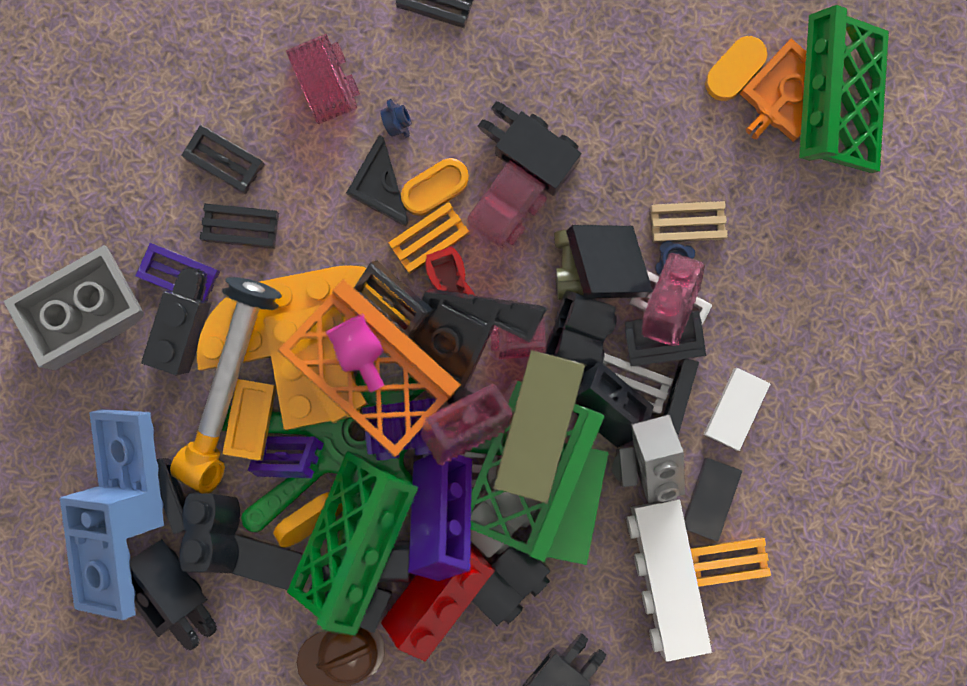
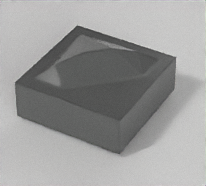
(625, 467)

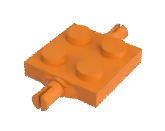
(779, 92)

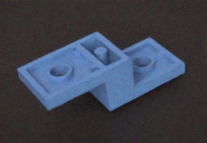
(117, 509)

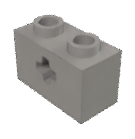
(659, 459)

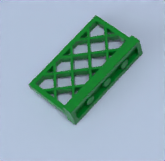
(826, 89)
(563, 486)
(365, 546)

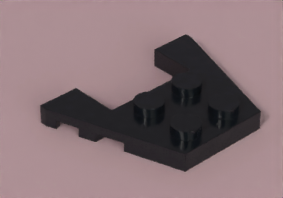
(461, 328)

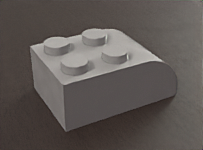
(75, 309)

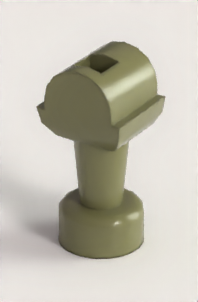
(567, 275)

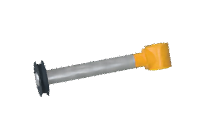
(199, 460)

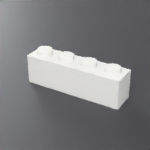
(670, 580)

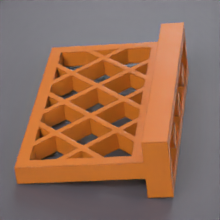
(394, 345)

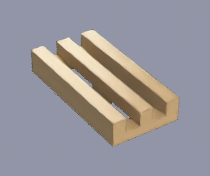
(719, 220)

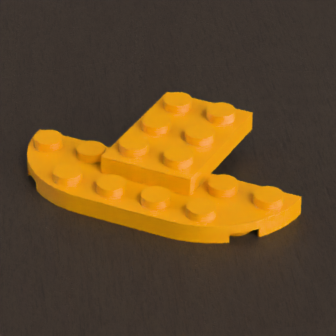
(299, 300)

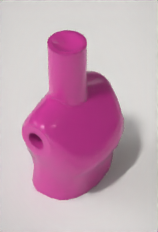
(357, 349)

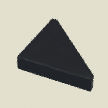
(377, 185)

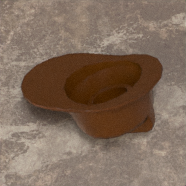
(340, 658)

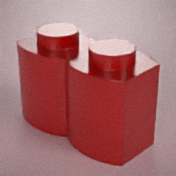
(447, 271)

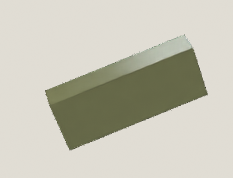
(539, 426)

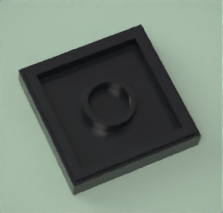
(609, 261)

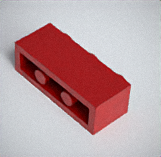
(432, 607)

